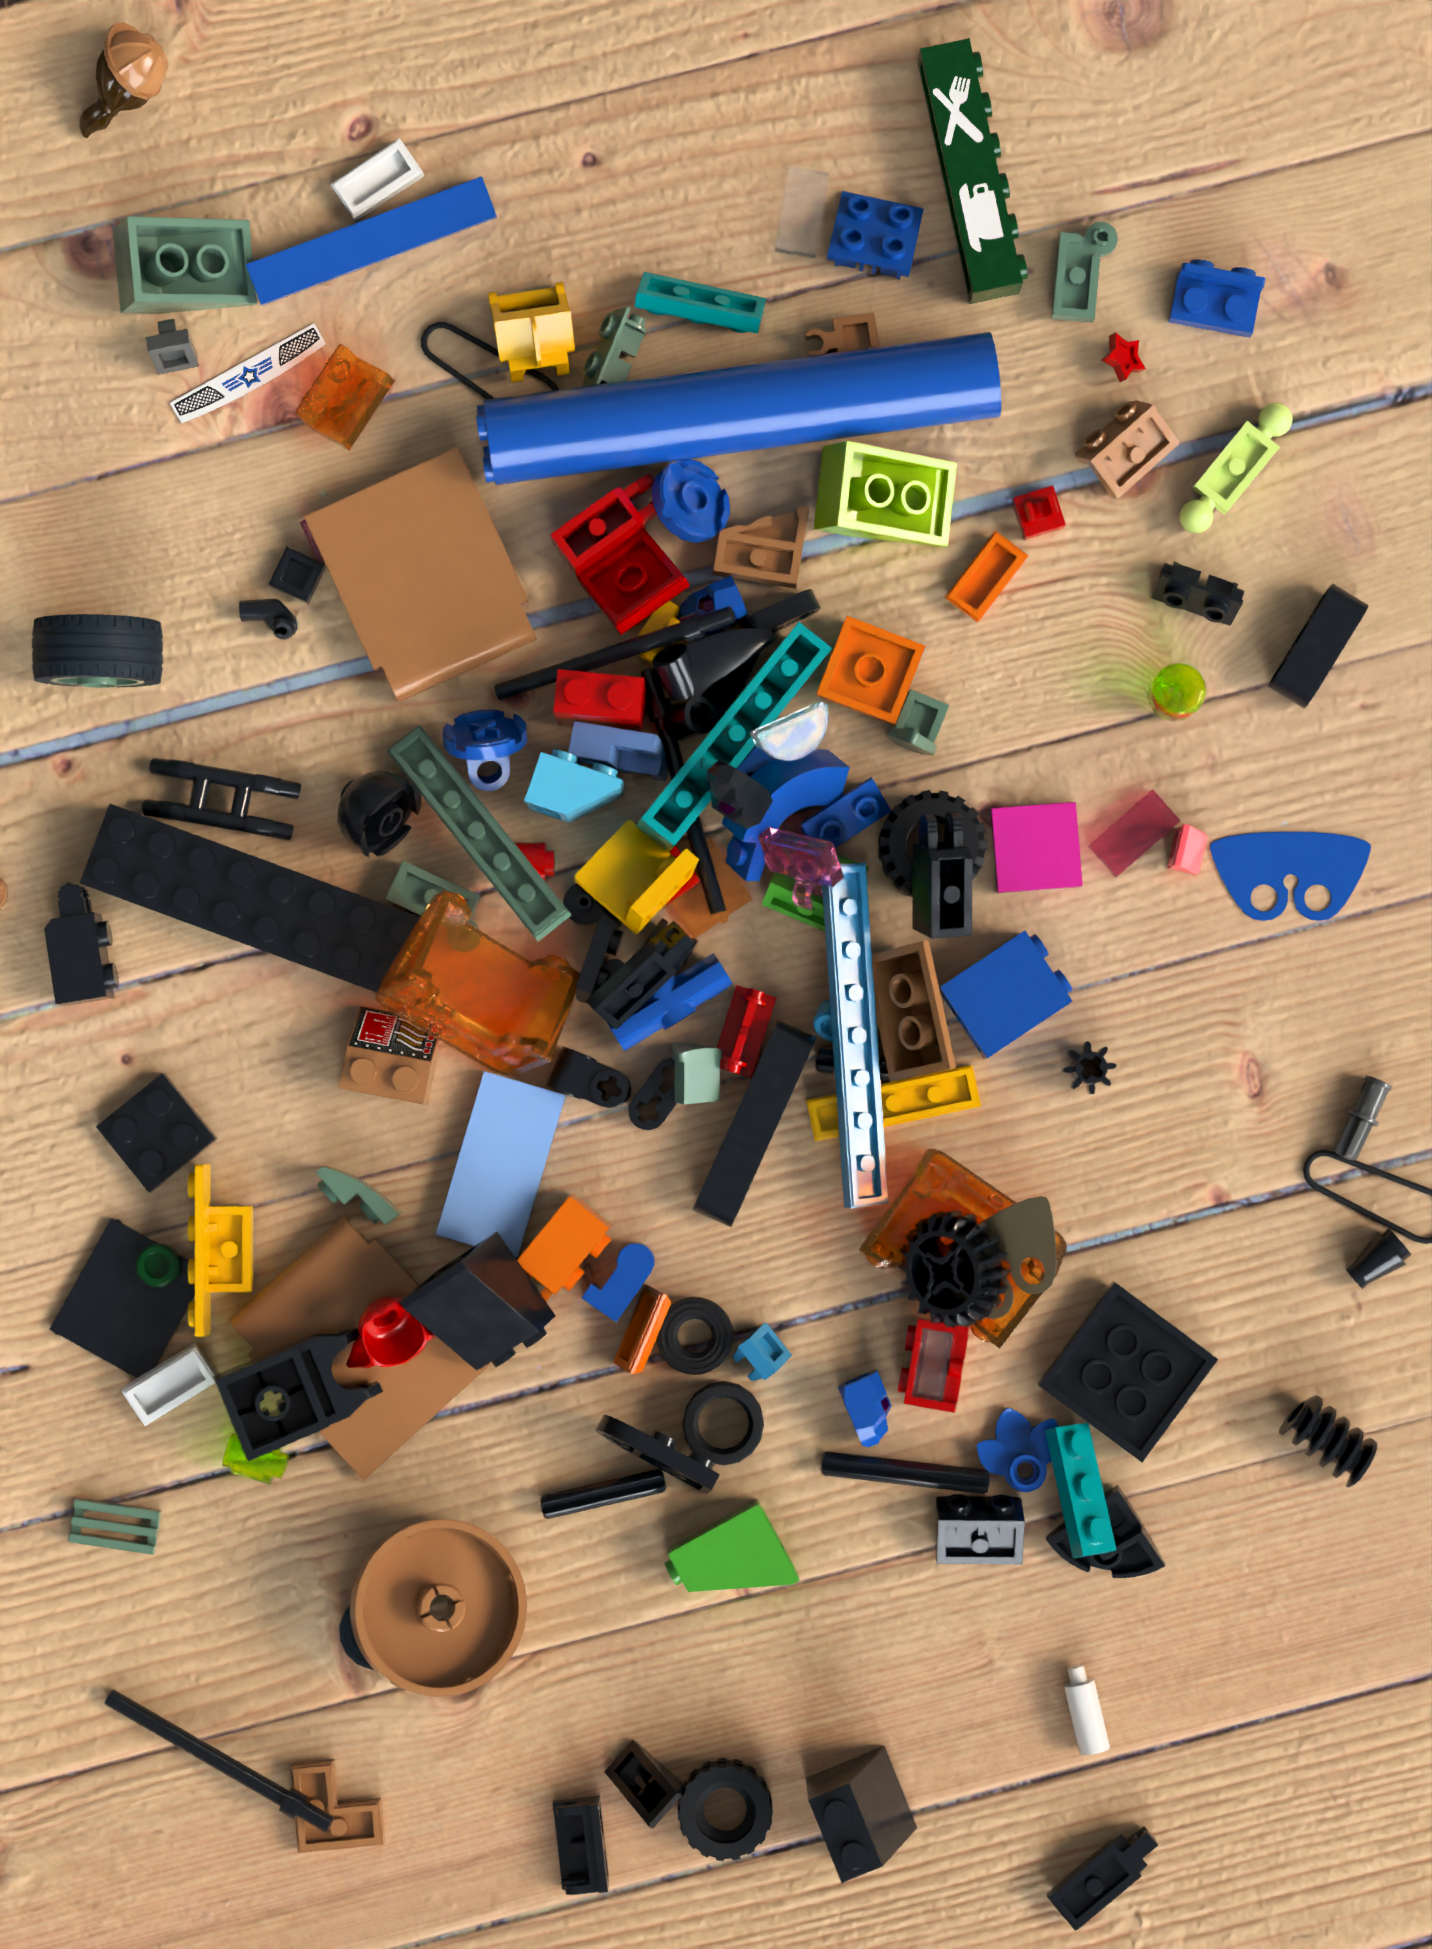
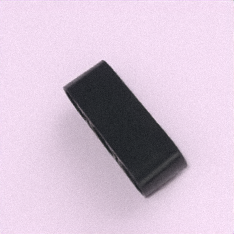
(1318, 645)

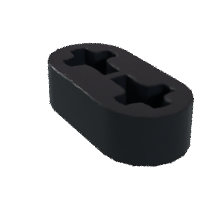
(784, 612)
(648, 1091)

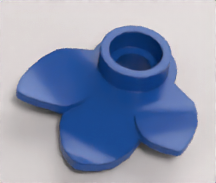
(1016, 1444)

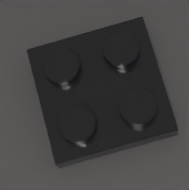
(156, 1132)

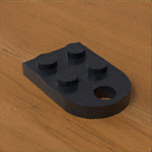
(660, 1452)

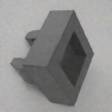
(171, 348)

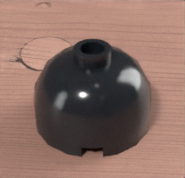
(375, 811)

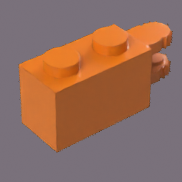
(564, 1244)

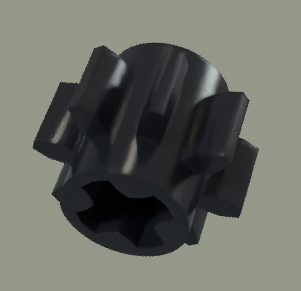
(1076, 1068)

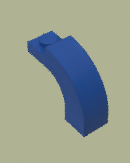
(792, 786)

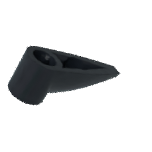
(701, 663)
(705, 709)

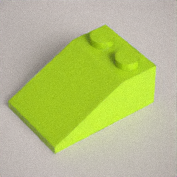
(884, 494)

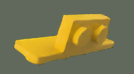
(221, 1249)

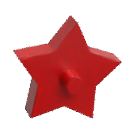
(1123, 357)

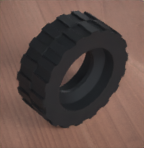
(728, 1843)

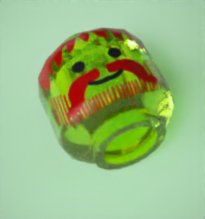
(1183, 679)

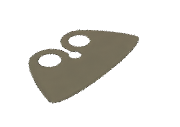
(1024, 1232)

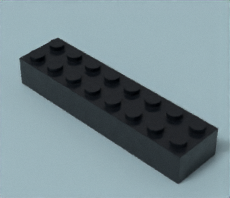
(246, 898)

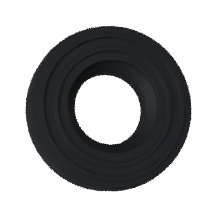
(702, 1361)

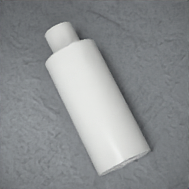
(1085, 1712)

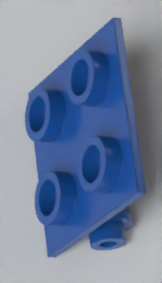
(875, 234)

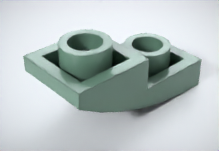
(346, 1187)

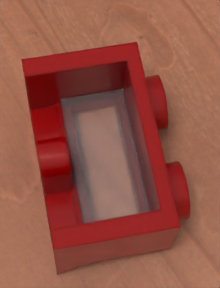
(935, 1365)

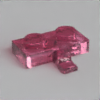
(802, 857)

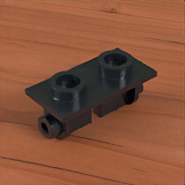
(1215, 601)

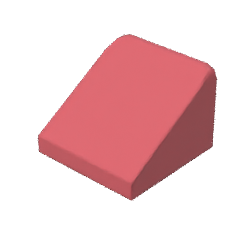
(1187, 850)

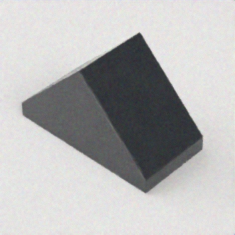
(644, 1783)

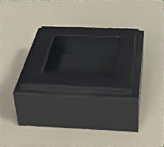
(297, 575)

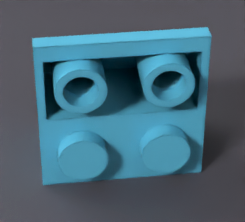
(570, 790)

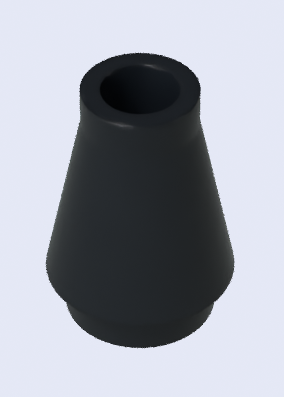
(1380, 1257)

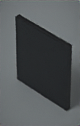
(116, 1311)

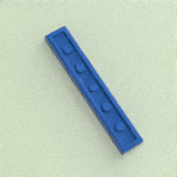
(371, 241)

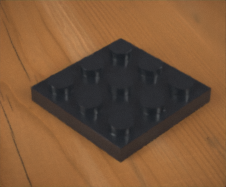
(1127, 1371)

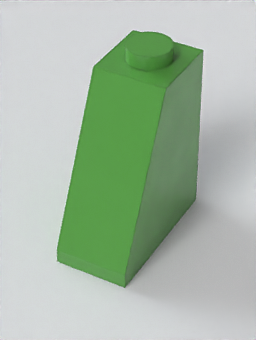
(732, 1554)

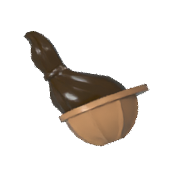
(126, 75)

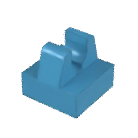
(763, 1351)

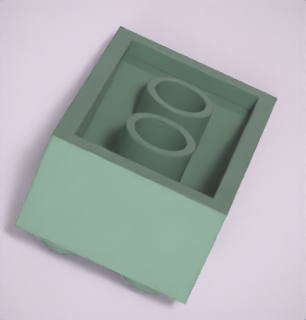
(182, 264)

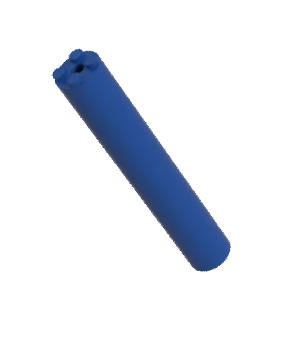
(740, 408)

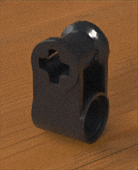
(582, 1078)

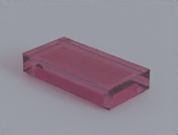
(1134, 833)

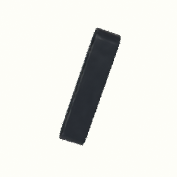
(754, 1123)

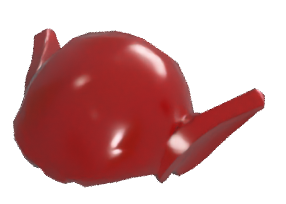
(387, 1335)

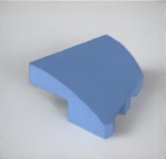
(619, 749)

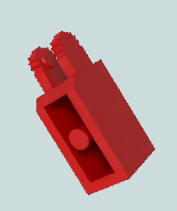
(603, 526)

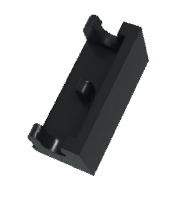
(581, 1845)

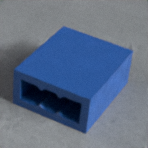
(1006, 993)

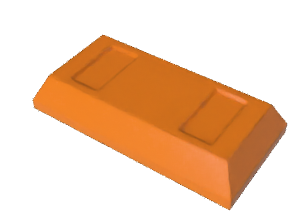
(986, 576)
(642, 1330)

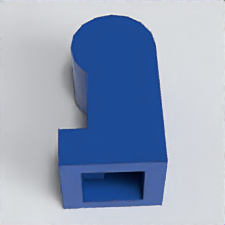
(632, 1270)

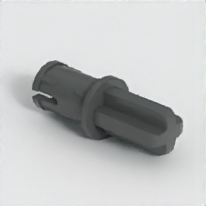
(1361, 1118)

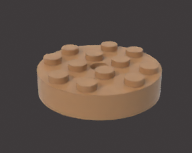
(396, 1593)

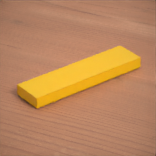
(905, 1100)

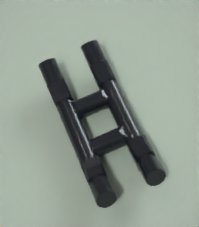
(242, 782)

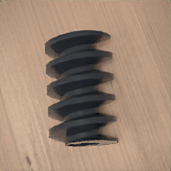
(1332, 1438)

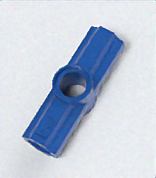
(674, 1001)

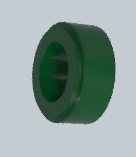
(158, 1265)

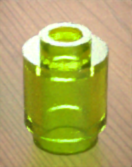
(259, 1469)

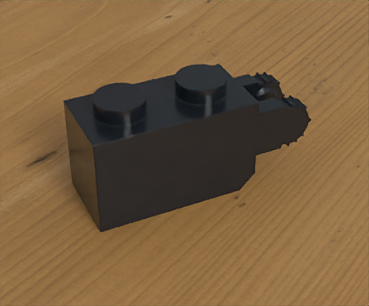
(942, 879)
(79, 950)

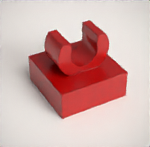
(1038, 512)

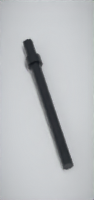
(690, 628)
(656, 709)
(291, 1802)

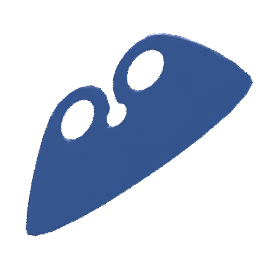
(1270, 856)

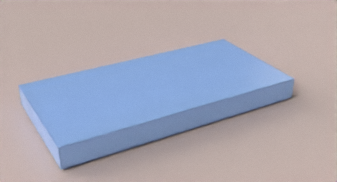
(500, 1162)

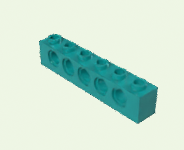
(731, 738)

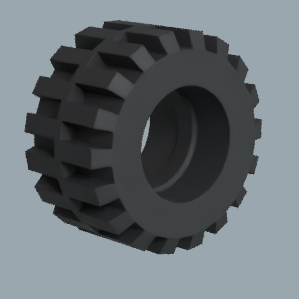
(906, 816)

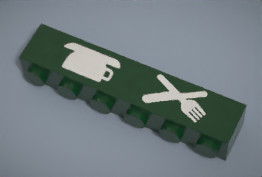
(971, 171)

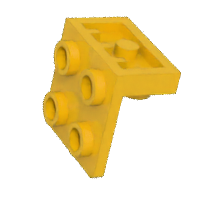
(634, 876)

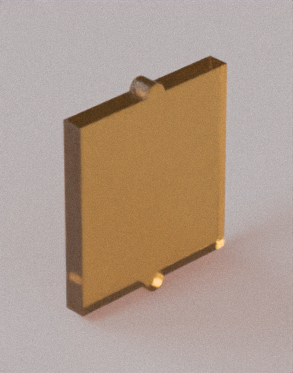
(693, 905)

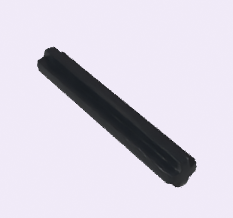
(905, 1472)

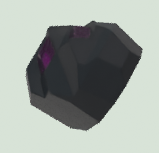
(737, 795)

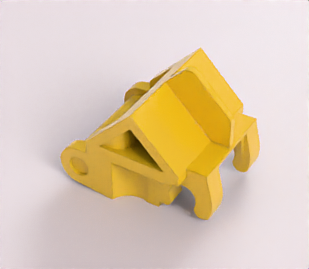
(534, 335)

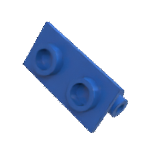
(847, 814)

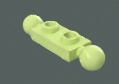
(1235, 467)

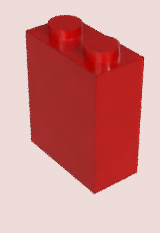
(600, 699)

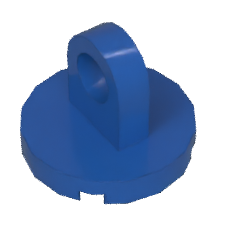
(482, 738)

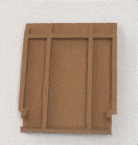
(423, 574)
(326, 1295)

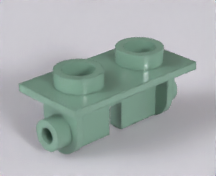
(618, 336)

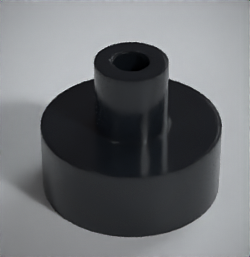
(582, 914)

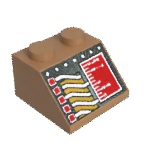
(389, 1057)

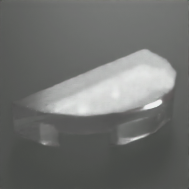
(794, 734)

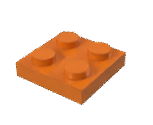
(870, 670)

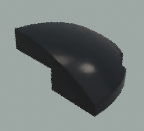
(1134, 1551)

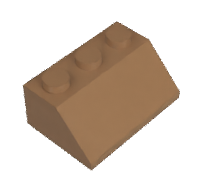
(910, 1012)

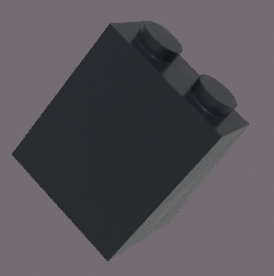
(481, 1304)
(860, 1812)

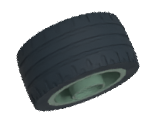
(97, 650)

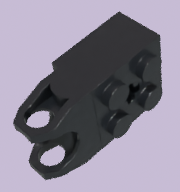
(307, 1391)

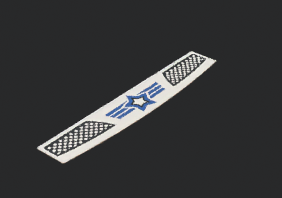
(248, 375)

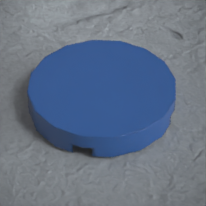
(690, 500)

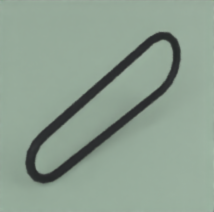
(456, 374)
(1346, 1202)

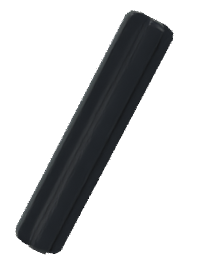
(603, 1494)

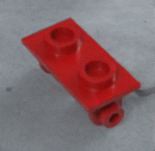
(745, 1030)

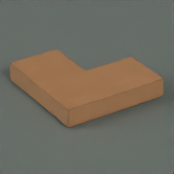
(355, 1822)

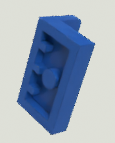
(1216, 298)

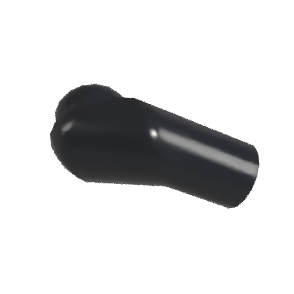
(273, 613)

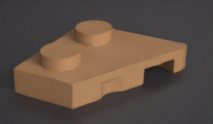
(764, 550)

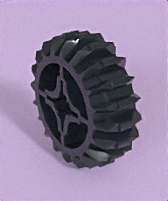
(968, 1269)

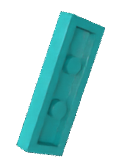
(700, 303)
(1080, 1490)

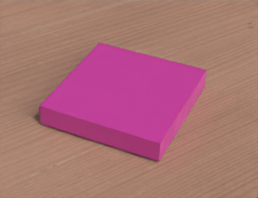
(1036, 847)

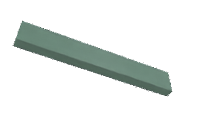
(479, 833)

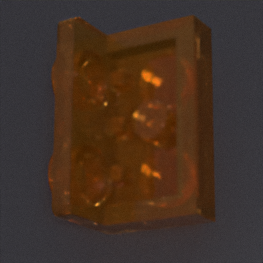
(343, 397)

